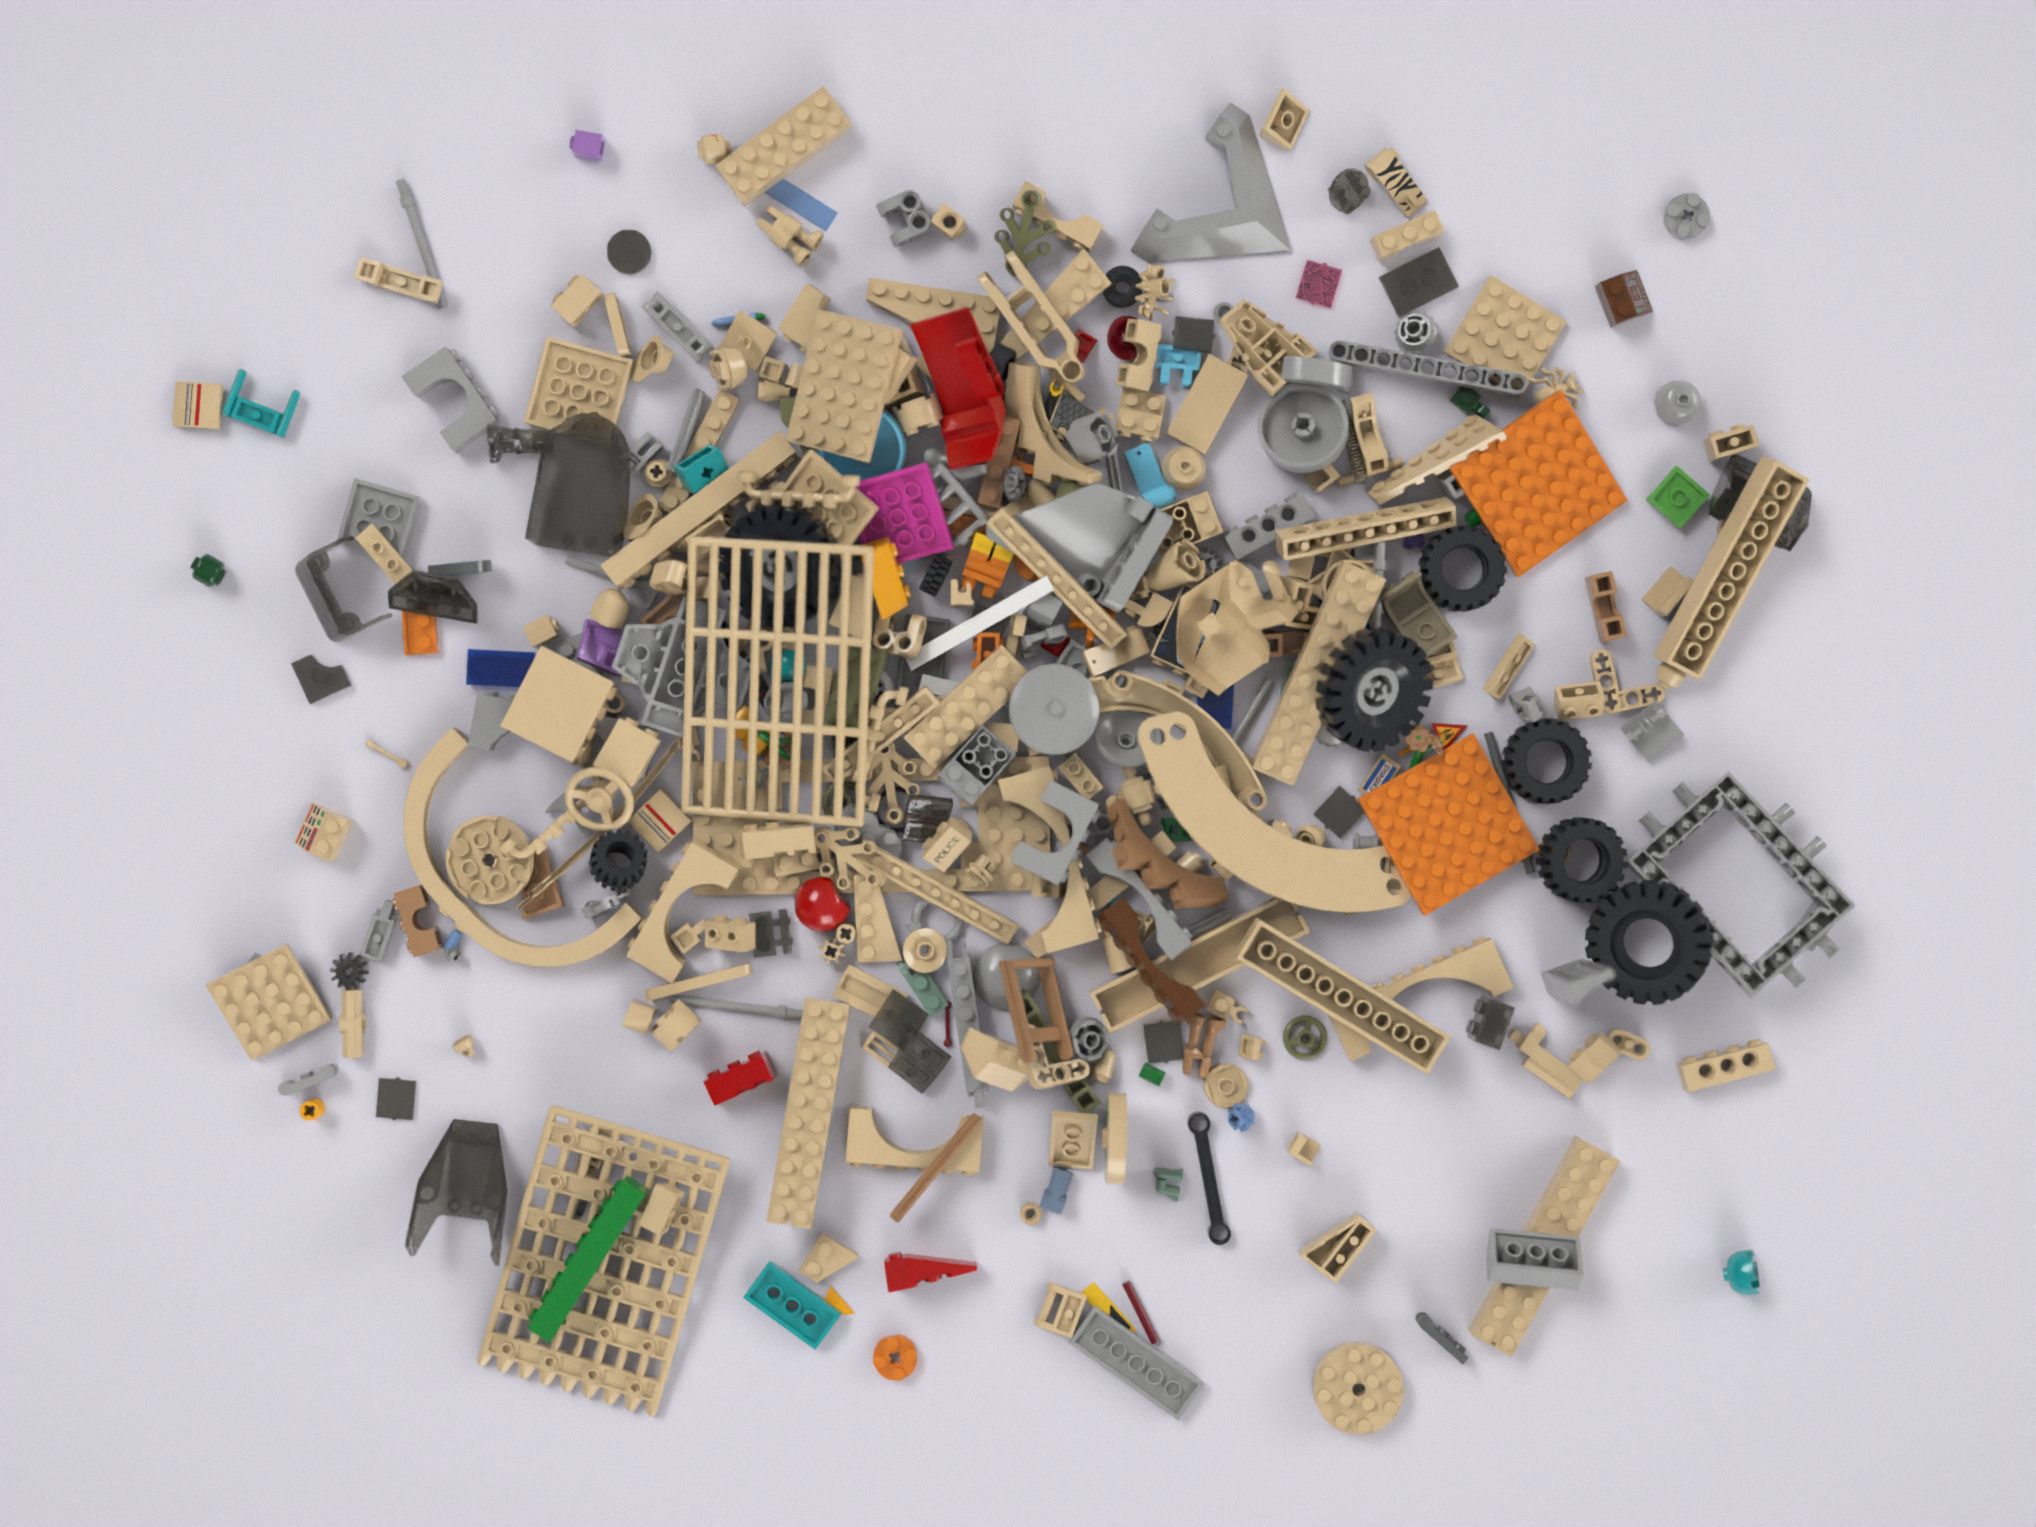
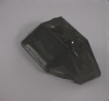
(433, 596)

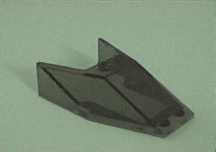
(462, 1181)

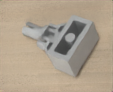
(1042, 612)

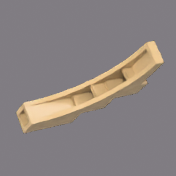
(1025, 403)

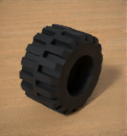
(618, 843)

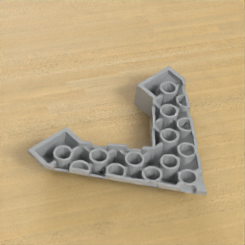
(1247, 229)

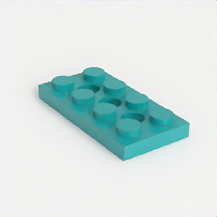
(807, 1301)

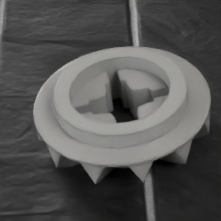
(1015, 484)
(1215, 562)

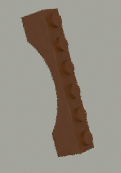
(1178, 998)

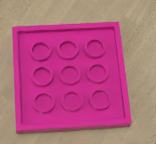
(907, 512)

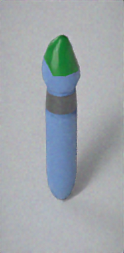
(727, 321)

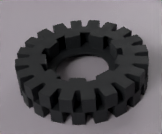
(1677, 914)

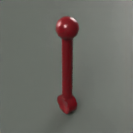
(947, 1042)

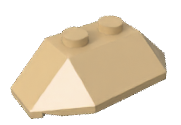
(994, 1060)

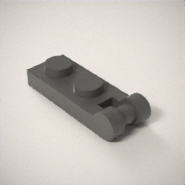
(1440, 1336)

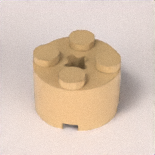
(918, 413)
(675, 1025)

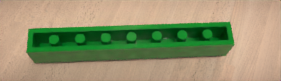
(588, 1257)

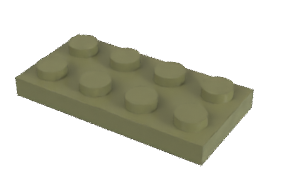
(877, 663)

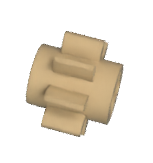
(830, 957)

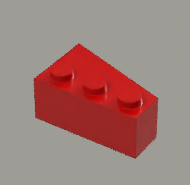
(739, 1077)

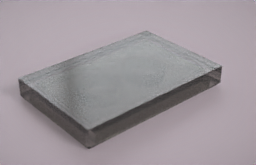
(1418, 282)

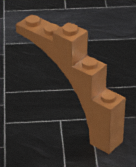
(1158, 871)

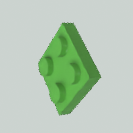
(1677, 497)

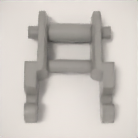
(763, 777)

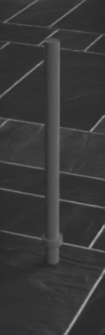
(1497, 763)

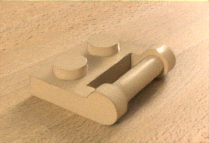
(1067, 1313)

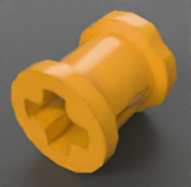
(306, 1106)

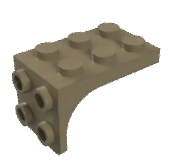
(1416, 614)

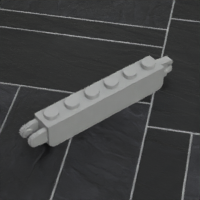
(965, 1012)

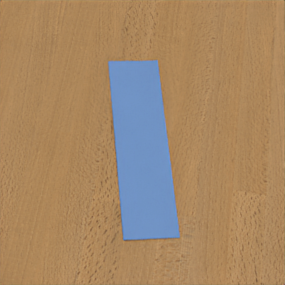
(802, 203)

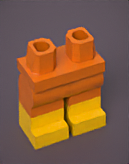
(982, 569)

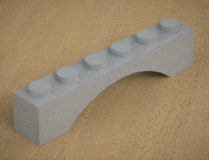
(1169, 935)

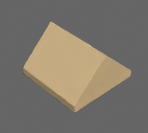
(1284, 120)

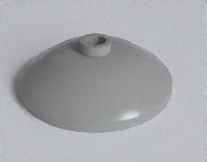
(1120, 727)
(988, 976)

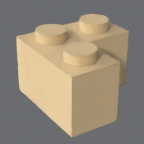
(1301, 592)

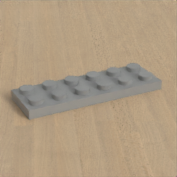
(1136, 1362)

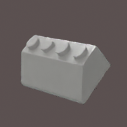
(1534, 1259)

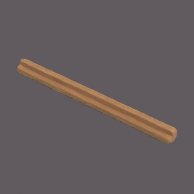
(935, 1167)

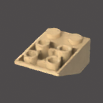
(1192, 521)

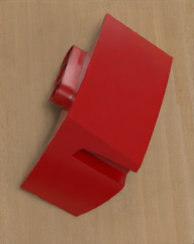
(965, 386)

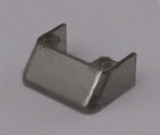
(336, 624)

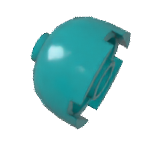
(1742, 1273)

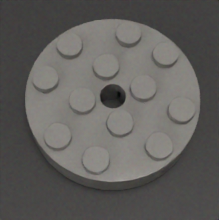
(1302, 449)

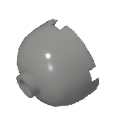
(1677, 402)

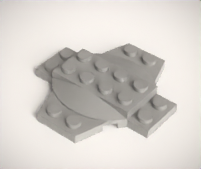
(655, 662)

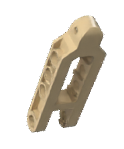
(1067, 363)

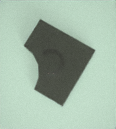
(319, 680)

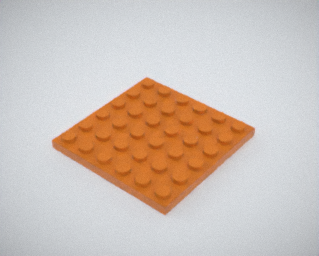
(1539, 483)
(1448, 824)

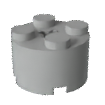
(1092, 437)

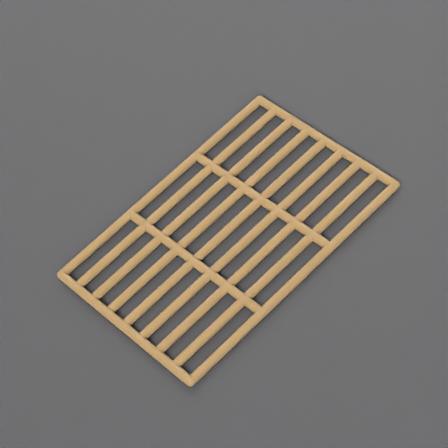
(777, 637)

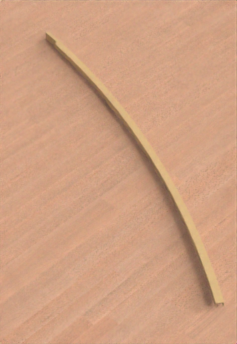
(636, 794)

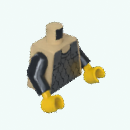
(1063, 410)

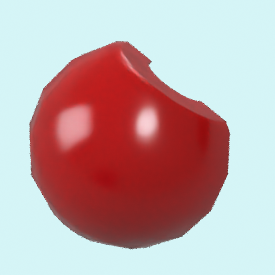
(820, 905)

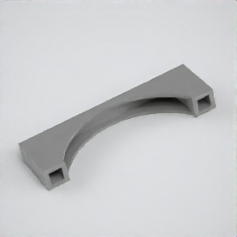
(491, 711)

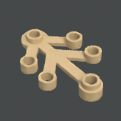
(890, 776)
(845, 856)

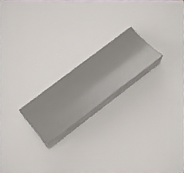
(1575, 979)

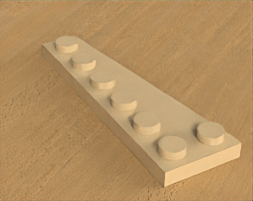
(1068, 293)

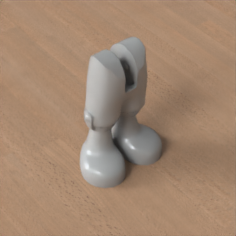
(935, 457)

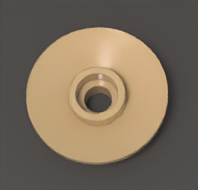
(935, 953)

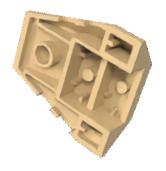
(1263, 344)

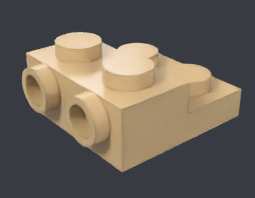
(1140, 414)

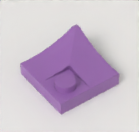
(599, 646)

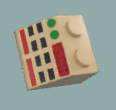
(323, 832)

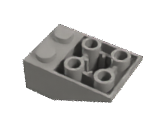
(976, 765)

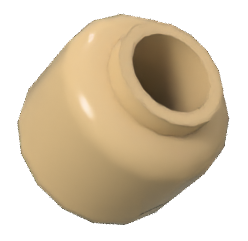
(713, 148)

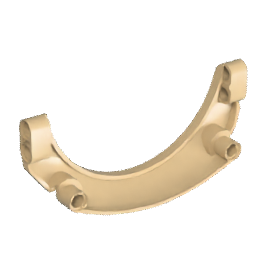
(1156, 699)

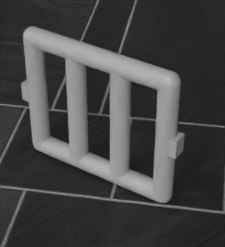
(968, 503)

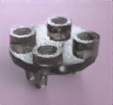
(1348, 182)

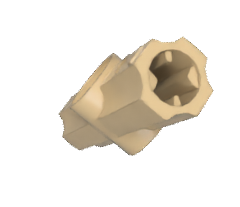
(352, 1023)

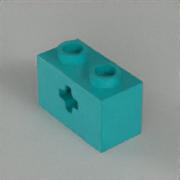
(701, 468)

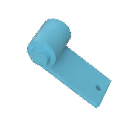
(1149, 477)

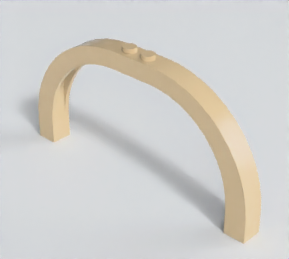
(451, 904)

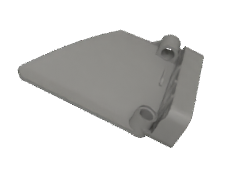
(1098, 537)

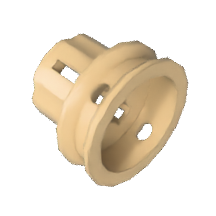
(662, 480)
(983, 869)
(1145, 925)

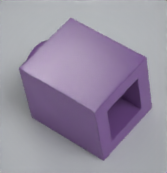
(587, 145)

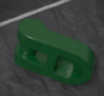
(1182, 834)

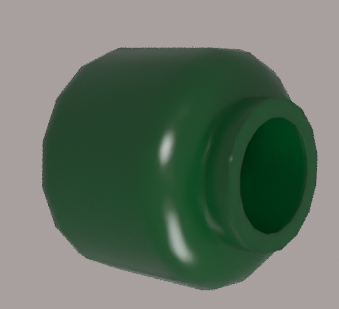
(208, 570)

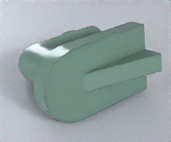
(1164, 1174)

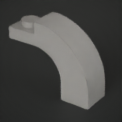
(1318, 372)

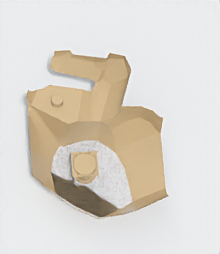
(1234, 638)

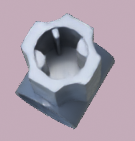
(1055, 1195)

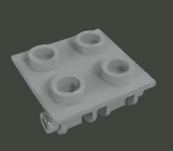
(1652, 731)

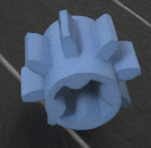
(1241, 1117)

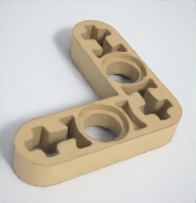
(1620, 696)
(1042, 1068)

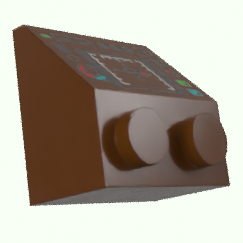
(1623, 298)

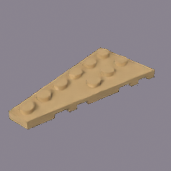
(923, 302)
(1438, 457)

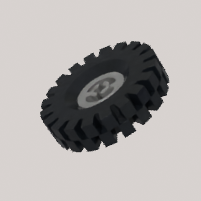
(785, 525)
(1392, 699)

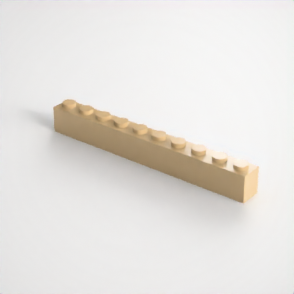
(698, 510)

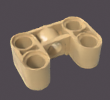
(671, 578)

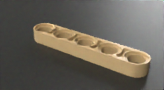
(698, 981)

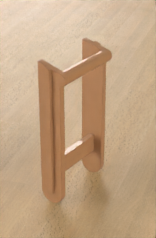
(1024, 1036)

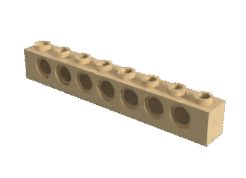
(1365, 528)

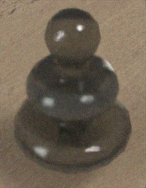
(1153, 634)

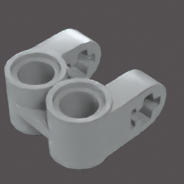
(895, 204)

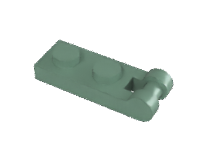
(925, 989)

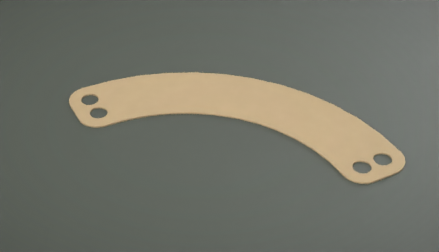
(1250, 847)

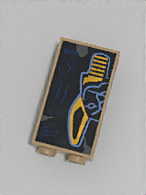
(1166, 646)

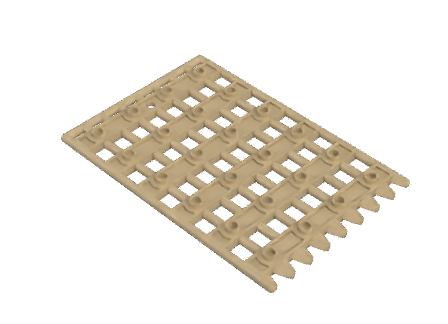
(652, 1253)

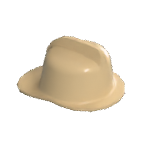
(651, 359)
(642, 516)

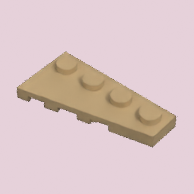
(873, 924)

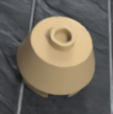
(728, 367)
(1184, 468)

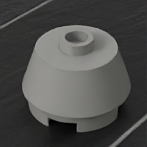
(786, 702)
(1088, 1038)

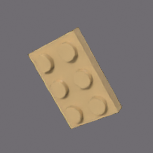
(1073, 1139)

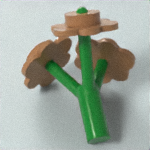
(787, 740)
(1419, 741)

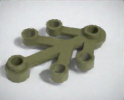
(1022, 235)

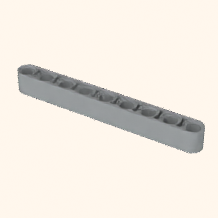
(1438, 366)

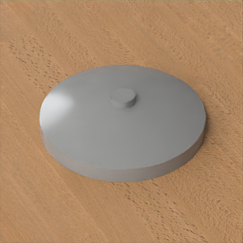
(1053, 709)

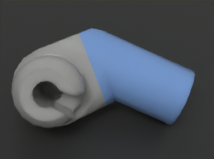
(451, 946)

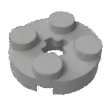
(1692, 204)

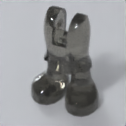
(523, 441)

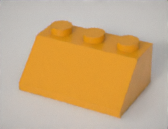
(888, 584)

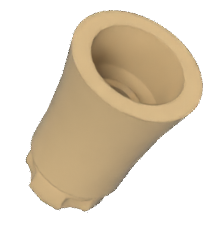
(1116, 957)

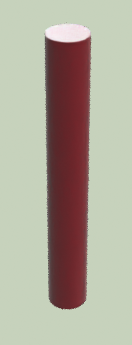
(1140, 1312)

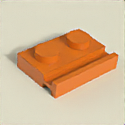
(419, 633)

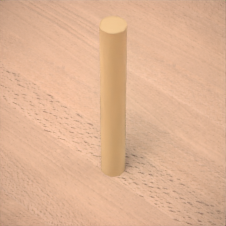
(1350, 478)

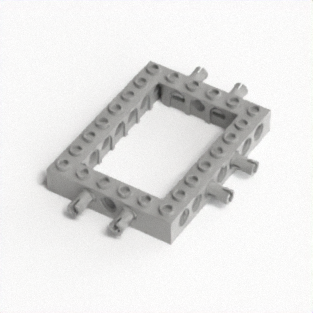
(1782, 848)

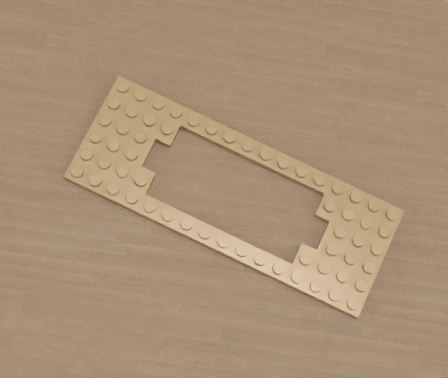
(999, 829)

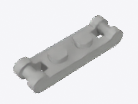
(678, 327)

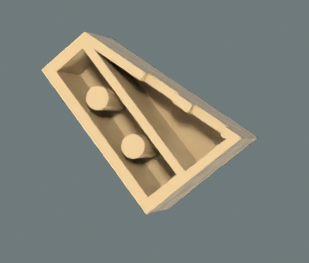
(775, 839)

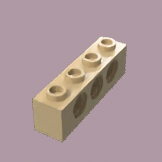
(1760, 1062)

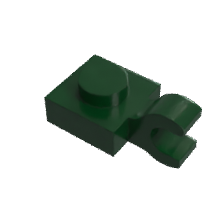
(1467, 399)

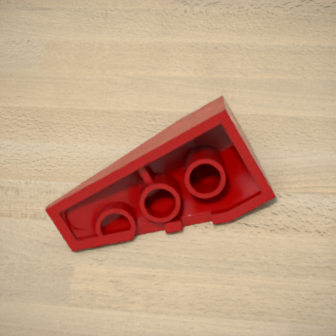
(907, 1270)

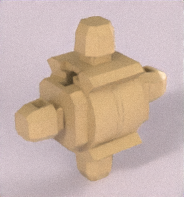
(1137, 795)

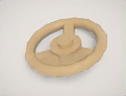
(599, 799)

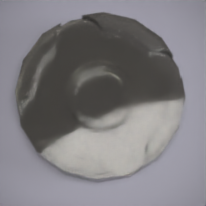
(629, 252)

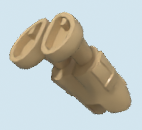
(784, 231)

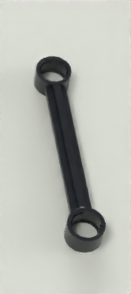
(1209, 1178)

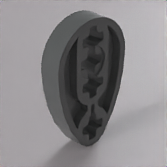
(461, 568)

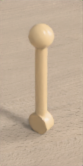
(401, 762)

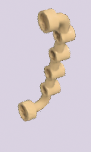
(789, 497)
(872, 733)
(553, 830)

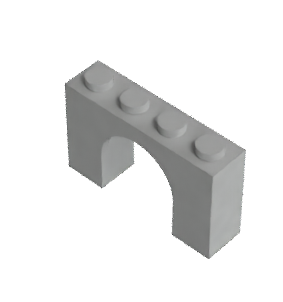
(445, 367)
(1054, 865)

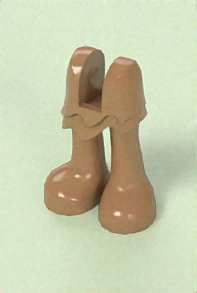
(1193, 1051)

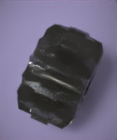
(354, 977)

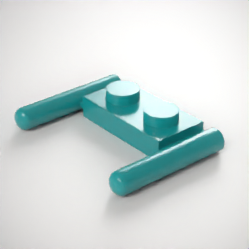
(257, 414)

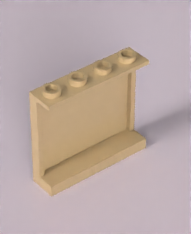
(559, 705)

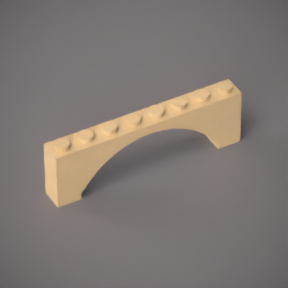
(1074, 919)
(1476, 963)

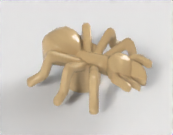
(1156, 288)
(1546, 391)

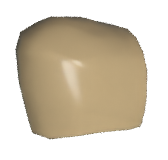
(610, 609)

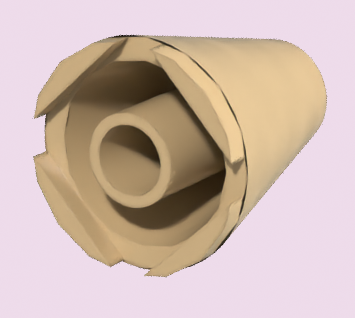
(1176, 568)

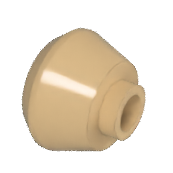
(1669, 676)
(1311, 834)

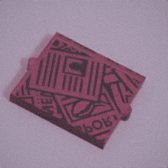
(1318, 283)

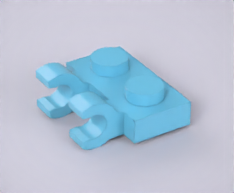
(1177, 360)

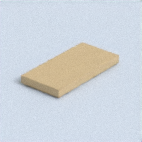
(1207, 404)

